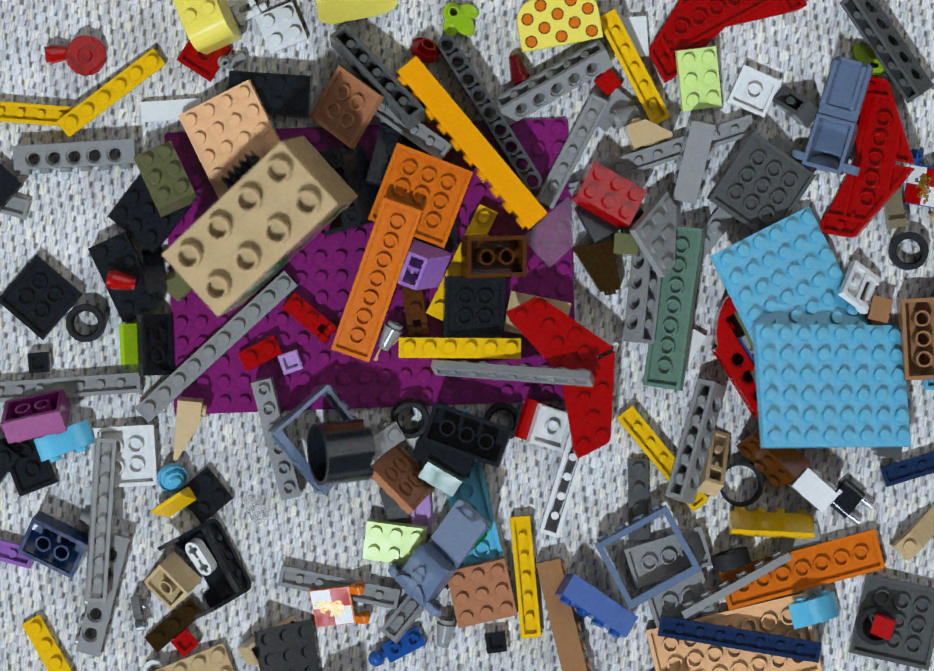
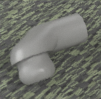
(230, 62)

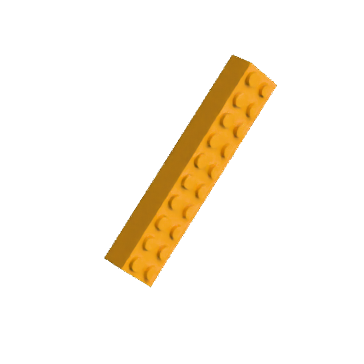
(472, 143)

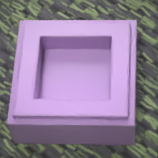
(290, 362)

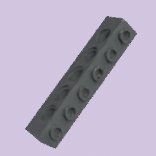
(888, 47)
(377, 76)

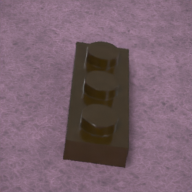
(173, 625)

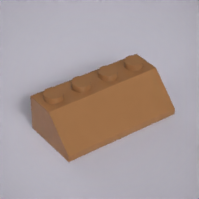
(916, 327)

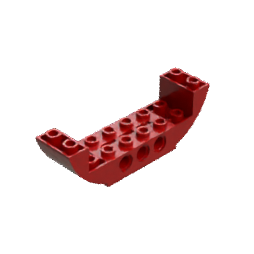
(727, 345)

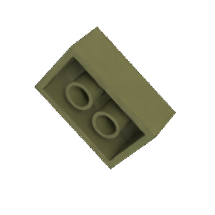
(165, 178)

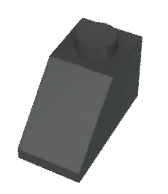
(795, 106)
(392, 509)

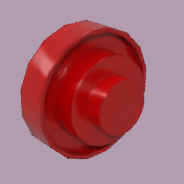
(425, 50)

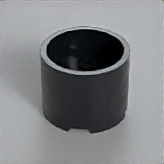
(340, 452)

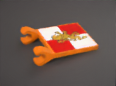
(335, 605)

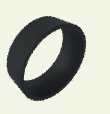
(759, 490)

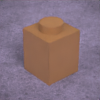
(879, 310)

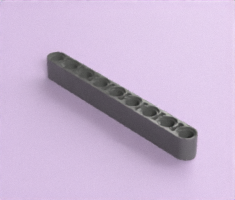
(486, 104)

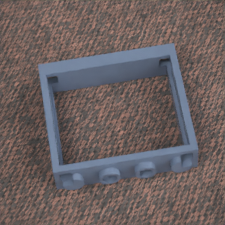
(287, 446)
(663, 585)

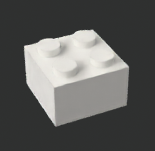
(813, 489)

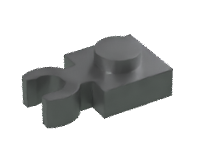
(138, 608)

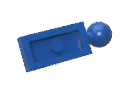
(409, 642)

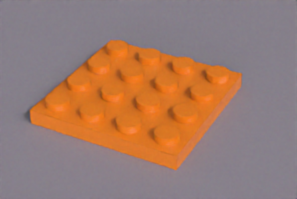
(428, 185)

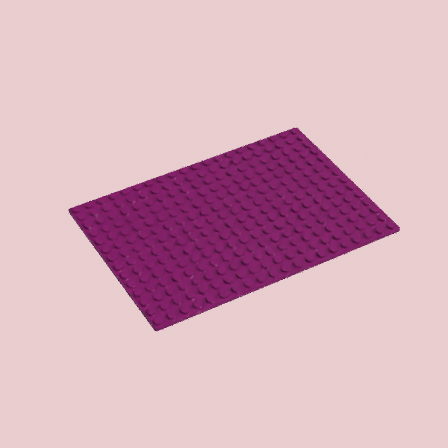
(325, 279)

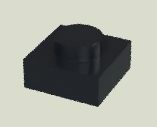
(39, 362)
(495, 642)

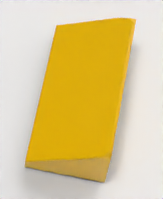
(175, 503)

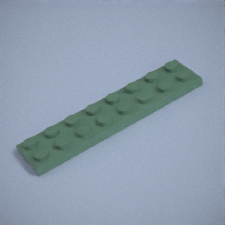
(677, 297)

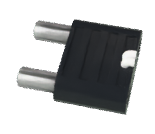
(848, 498)

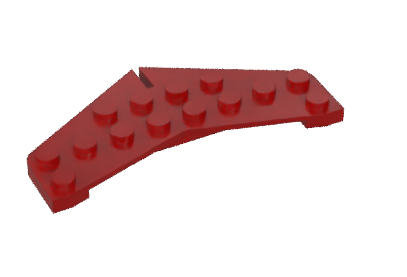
(700, 21)
(879, 147)
(572, 346)

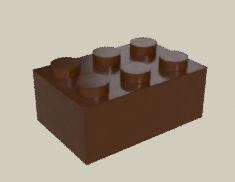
(493, 255)
(777, 464)

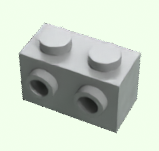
(386, 437)

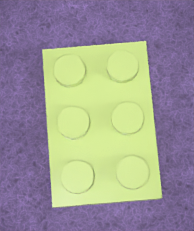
(698, 78)
(392, 540)

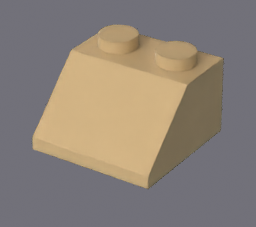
(645, 133)
(172, 580)

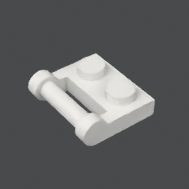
(854, 285)

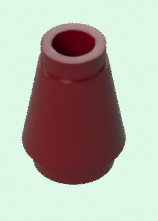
(518, 69)

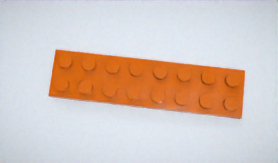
(376, 279)
(810, 568)

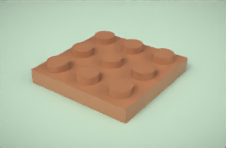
(346, 106)
(399, 478)
(482, 592)

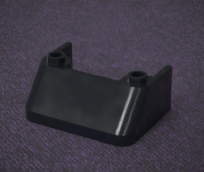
(355, 168)
(229, 577)

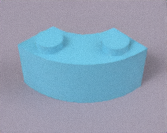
(75, 438)
(814, 609)

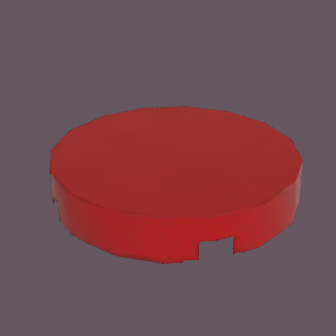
(85, 55)

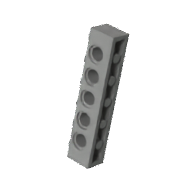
(553, 82)
(23, 153)
(641, 302)
(270, 414)
(695, 441)
(95, 645)

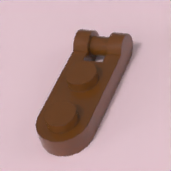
(415, 310)

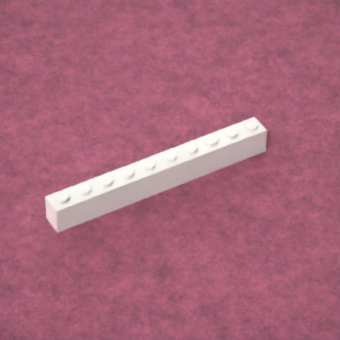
(564, 481)

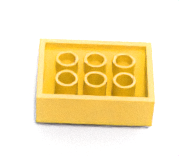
(771, 524)

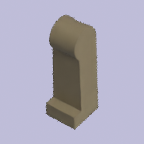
(895, 211)

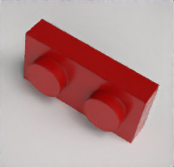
(260, 353)

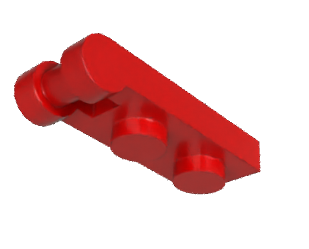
(309, 317)

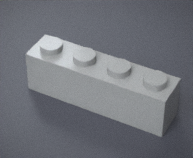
(692, 161)

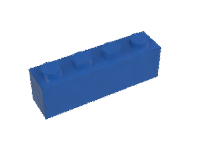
(596, 605)

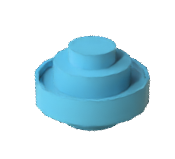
(172, 477)

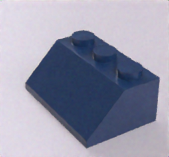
(54, 544)

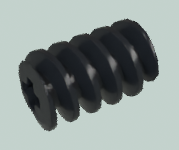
(242, 170)

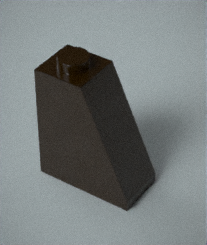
(600, 265)

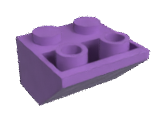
(424, 266)

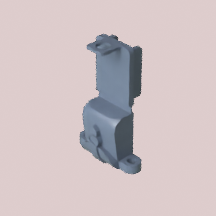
(836, 119)
(437, 560)

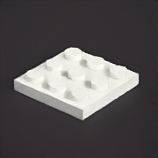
(134, 454)

